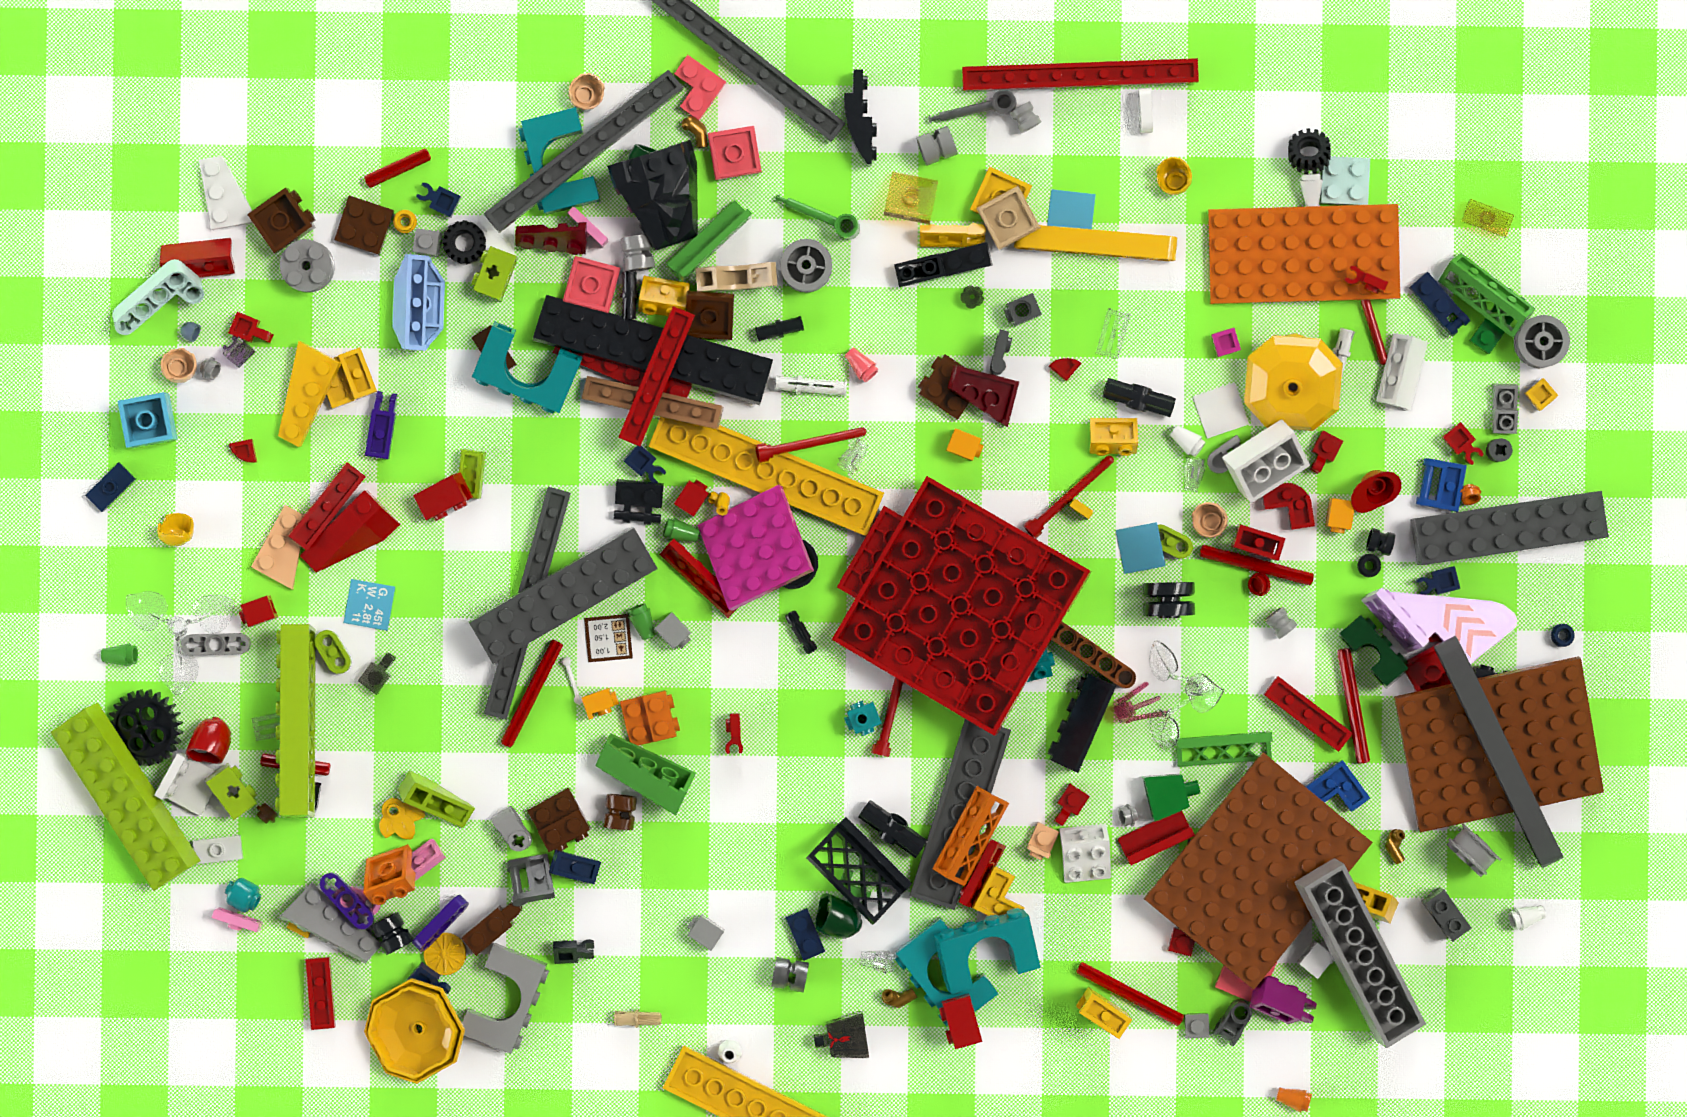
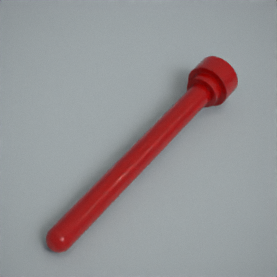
(1374, 331)
(765, 452)
(1035, 526)
(882, 745)

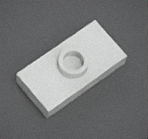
(218, 849)

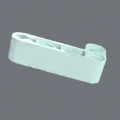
(129, 316)

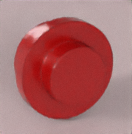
(1259, 584)

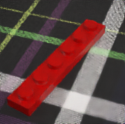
(628, 375)
(656, 376)

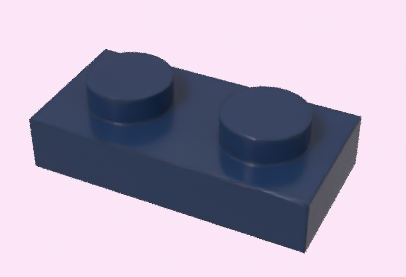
(574, 867)
(805, 934)

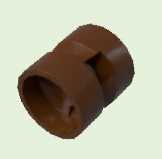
(620, 803)

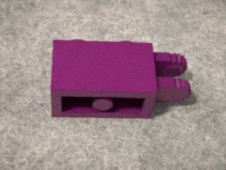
(1281, 1001)

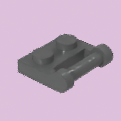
(1002, 346)
(538, 879)

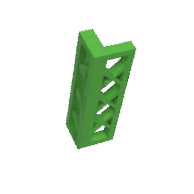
(708, 240)
(1486, 285)
(1220, 740)

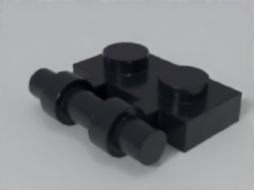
(638, 493)

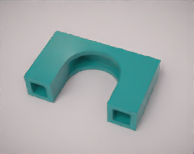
(539, 134)
(493, 371)
(955, 946)
(916, 957)

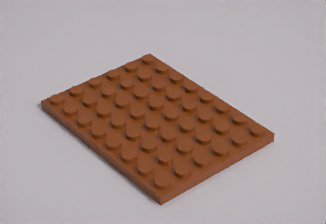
(1544, 721)
(1239, 871)

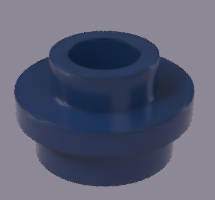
(1569, 635)

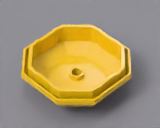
(1298, 361)
(399, 1044)

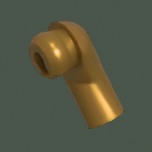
(698, 129)
(1393, 843)
(897, 999)

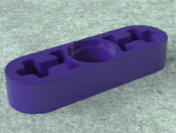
(345, 910)
(440, 923)

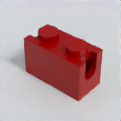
(443, 496)
(1258, 542)
(961, 1021)

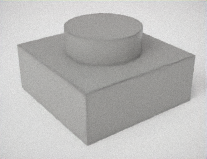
(1196, 1025)

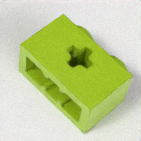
(505, 264)
(234, 804)

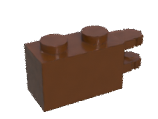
(491, 928)

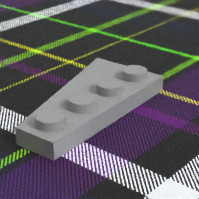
(320, 916)

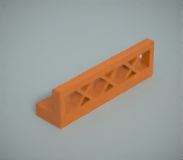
(967, 834)

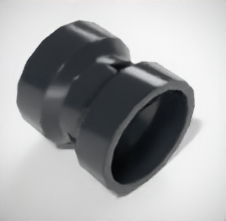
(1380, 541)

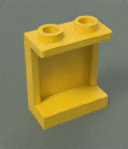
(1103, 1013)

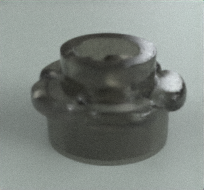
(978, 298)

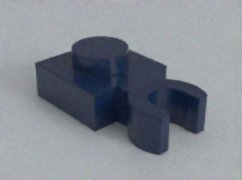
(442, 200)
(642, 461)
(1442, 580)
(427, 975)

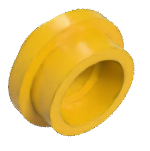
(405, 214)

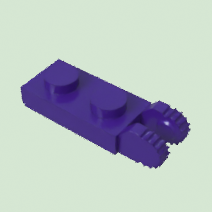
(381, 428)

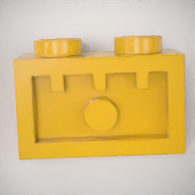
(660, 295)
(1113, 436)

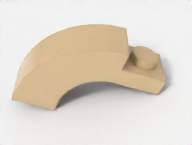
(736, 277)

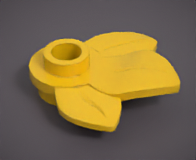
(400, 822)

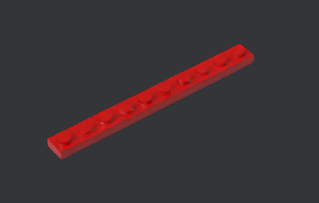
(1080, 74)

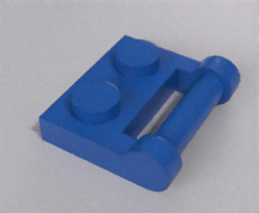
(1449, 485)

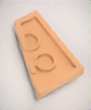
(279, 552)

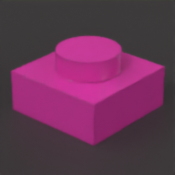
(1226, 342)

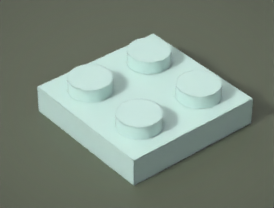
(1345, 181)

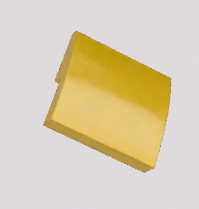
(352, 379)

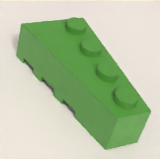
(646, 772)

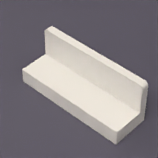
(1402, 371)

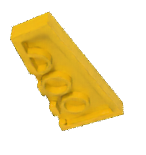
(307, 389)

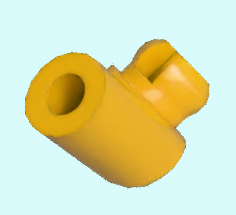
(720, 501)

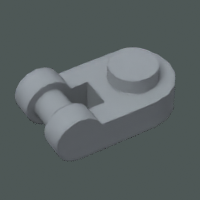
(1215, 461)

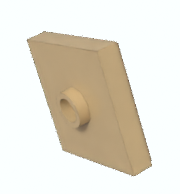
(1008, 218)

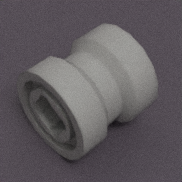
(1025, 117)
(1280, 622)

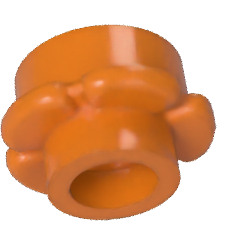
(1470, 494)

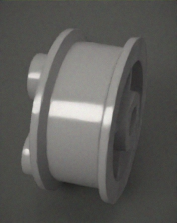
(294, 260)
(806, 279)
(1528, 344)
(1473, 851)

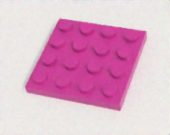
(755, 548)

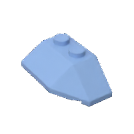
(418, 302)

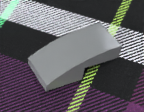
(1505, 408)

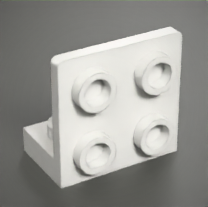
(186, 784)
(1085, 853)

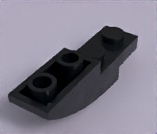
(860, 128)
(943, 265)

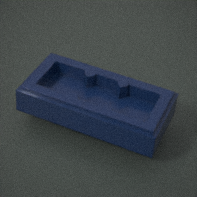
(110, 487)

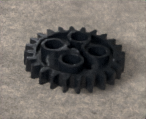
(163, 719)

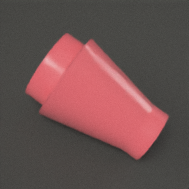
(862, 365)

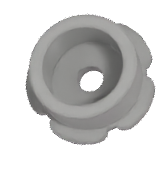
(210, 369)
(1128, 815)

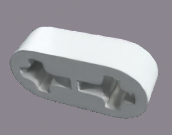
(1145, 110)

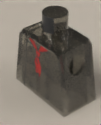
(845, 1037)

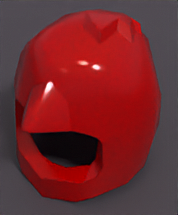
(210, 736)

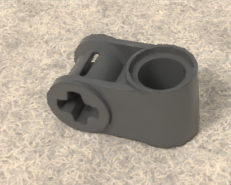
(1233, 1023)

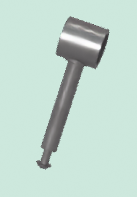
(978, 108)

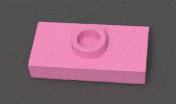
(591, 229)
(236, 920)

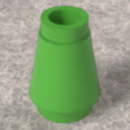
(680, 531)
(642, 621)
(120, 655)

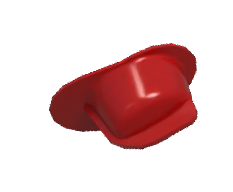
(1375, 490)

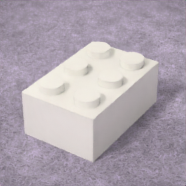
(1266, 461)

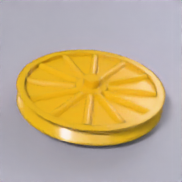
(446, 954)

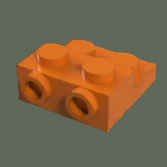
(650, 718)
(389, 875)

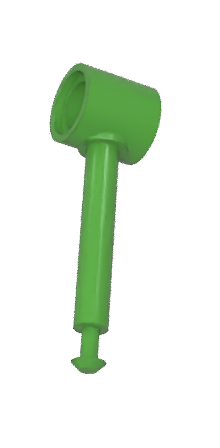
(824, 217)

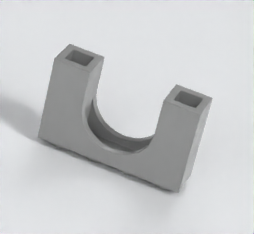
(528, 975)

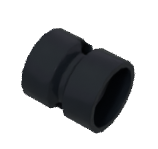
(392, 933)

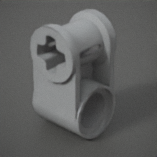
(509, 825)

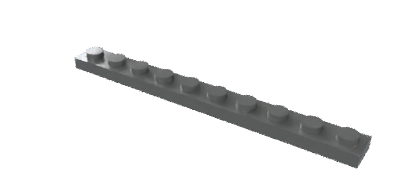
(754, 66)
(583, 151)
(536, 568)

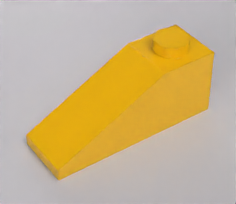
(1379, 904)

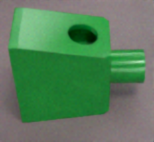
(1168, 794)

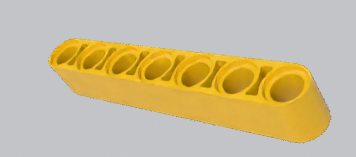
(1100, 243)

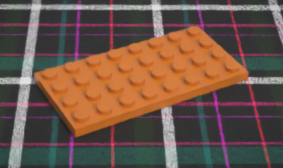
(1302, 253)

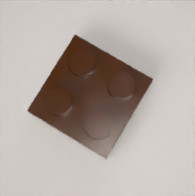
(364, 225)
(712, 314)

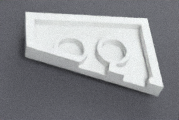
(223, 196)

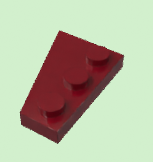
(561, 239)
(985, 391)

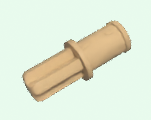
(637, 1018)

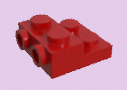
(1426, 671)

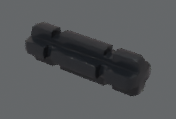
(801, 632)

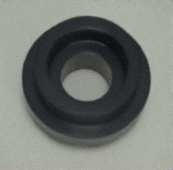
(1376, 565)

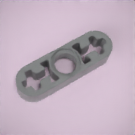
(232, 638)

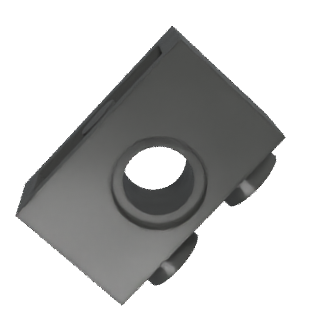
(1446, 914)

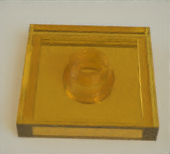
(910, 198)

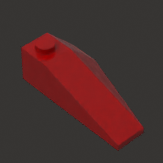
(353, 531)

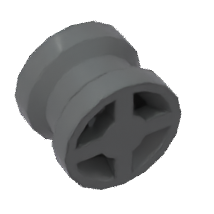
(1495, 452)

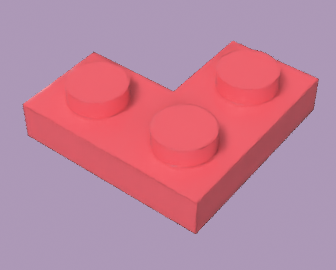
(705, 86)

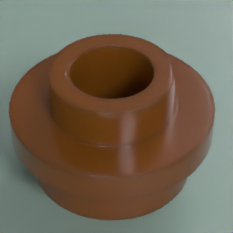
(266, 813)

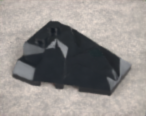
(661, 193)

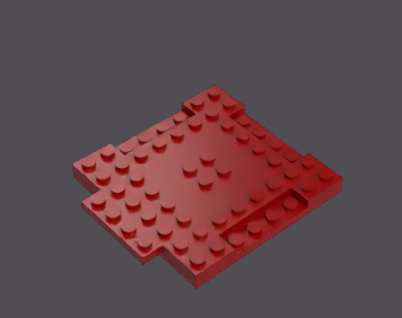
(956, 602)

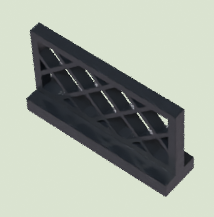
(874, 861)

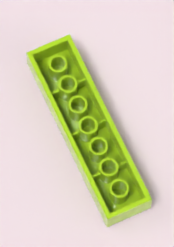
(297, 720)
(125, 796)

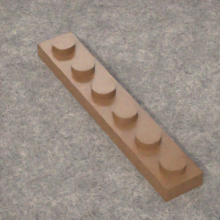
(669, 406)

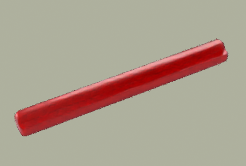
(1256, 565)
(531, 693)
(1353, 705)
(1130, 993)

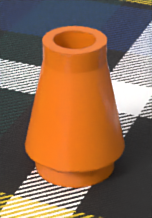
(1294, 1098)

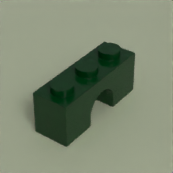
(1362, 634)

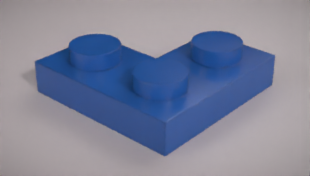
(1342, 782)

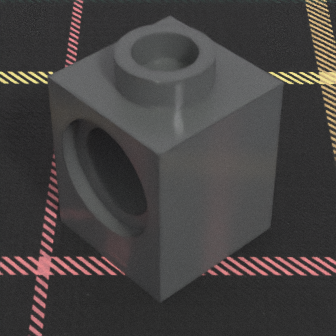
(1032, 306)

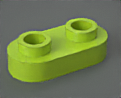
(1171, 539)
(332, 652)

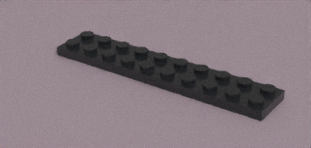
(633, 344)

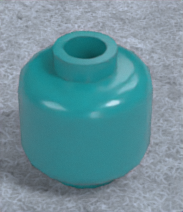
(242, 895)

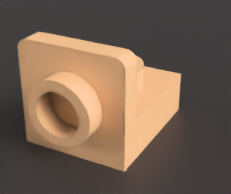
(1042, 841)

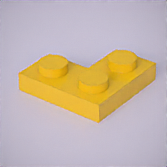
(991, 897)

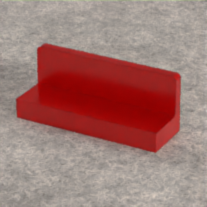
(202, 257)
(1155, 837)

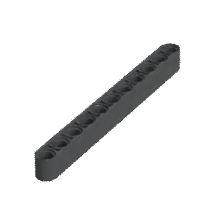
(1498, 751)

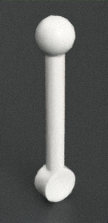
(566, 662)

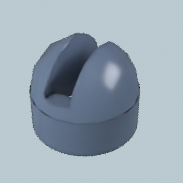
(190, 331)

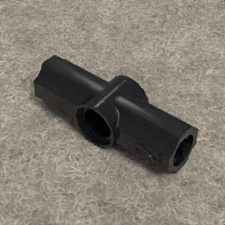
(1139, 397)
(892, 828)

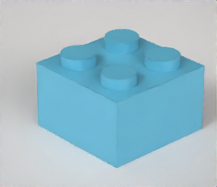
(147, 420)

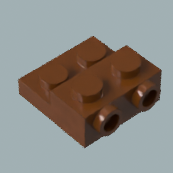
(282, 219)
(936, 388)
(559, 820)

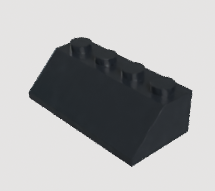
(1082, 722)

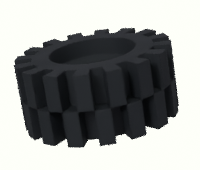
(1309, 162)
(478, 242)

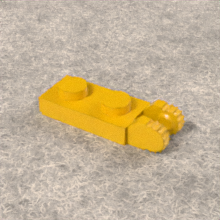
(952, 235)

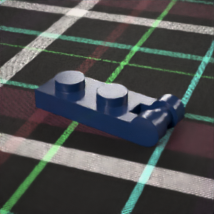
(1439, 303)

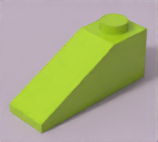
(434, 799)

